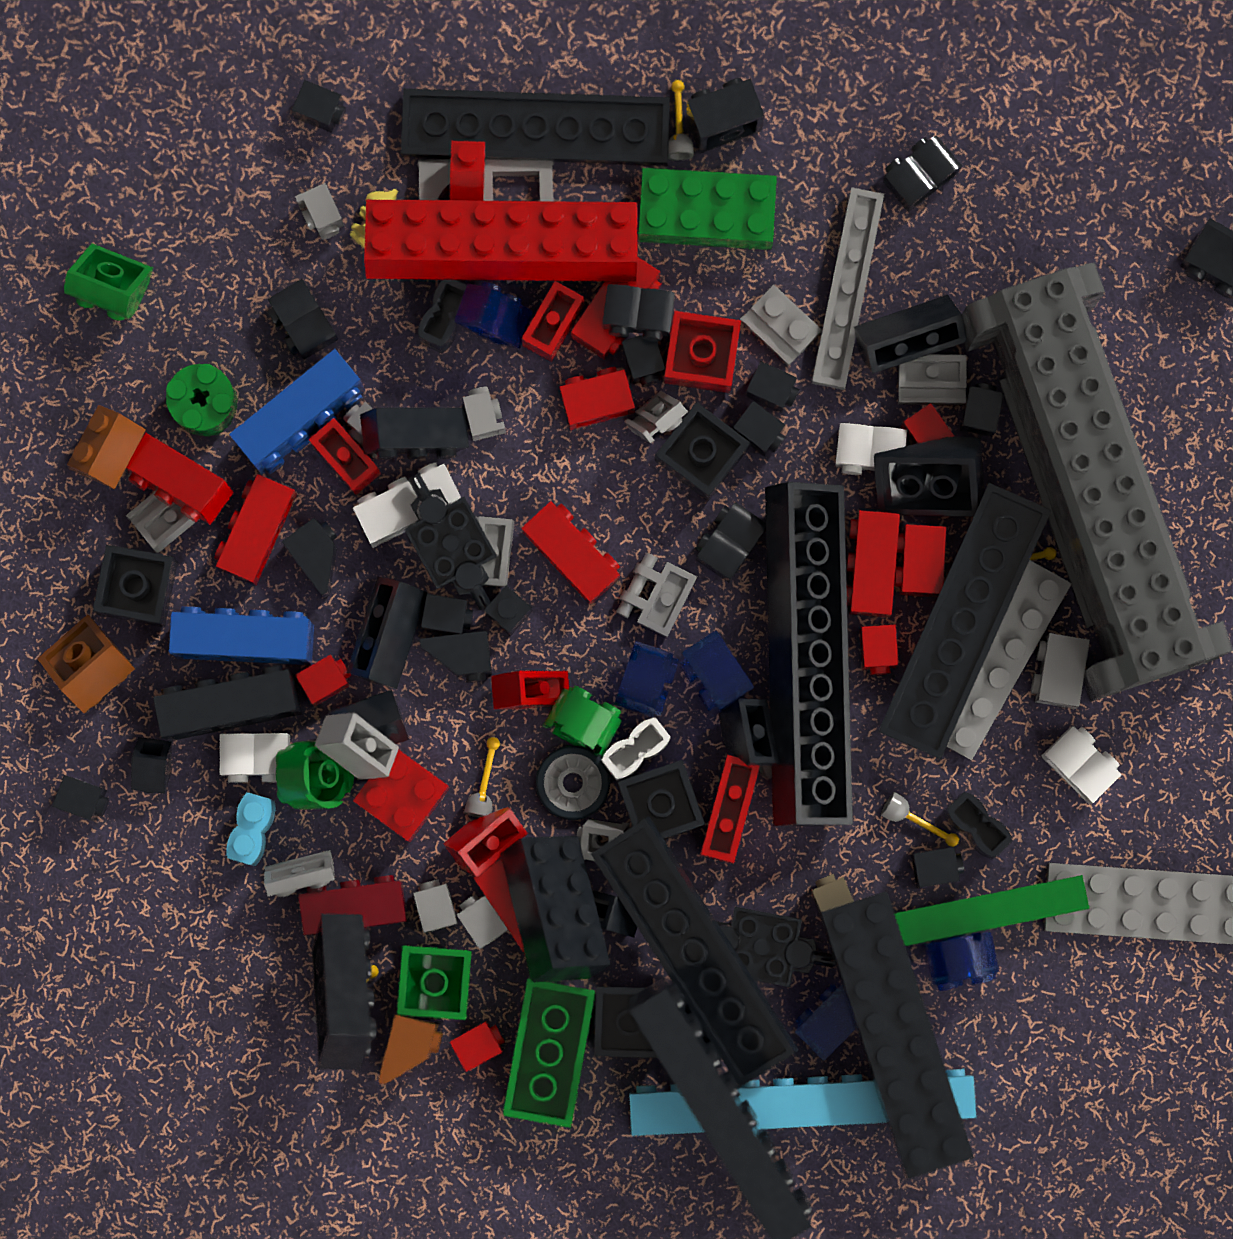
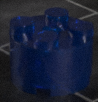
(644, 679)
(962, 959)

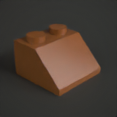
(106, 447)
(85, 664)
(408, 1046)

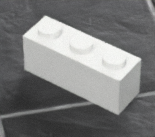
(391, 512)

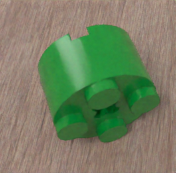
(183, 394)
(583, 721)
(310, 777)

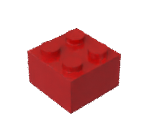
(702, 351)
(404, 797)

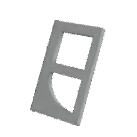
(435, 176)

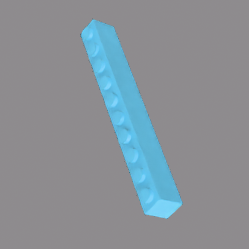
(785, 1104)

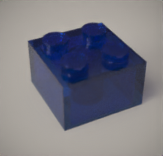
(715, 672)

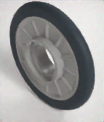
(580, 803)

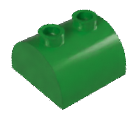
(108, 282)
(434, 982)

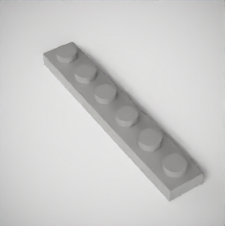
(847, 288)

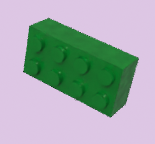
(707, 208)
(549, 1053)

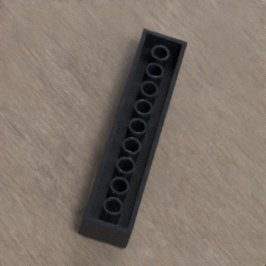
(808, 654)

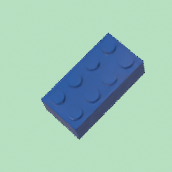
(298, 412)
(241, 637)

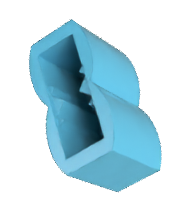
(253, 819)

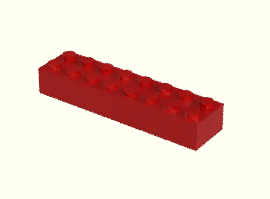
(501, 240)

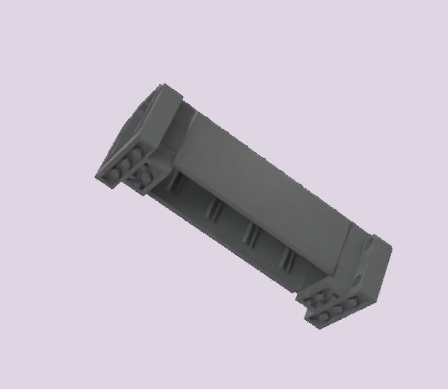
(1092, 480)

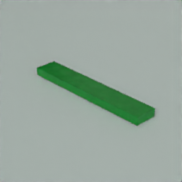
(993, 910)

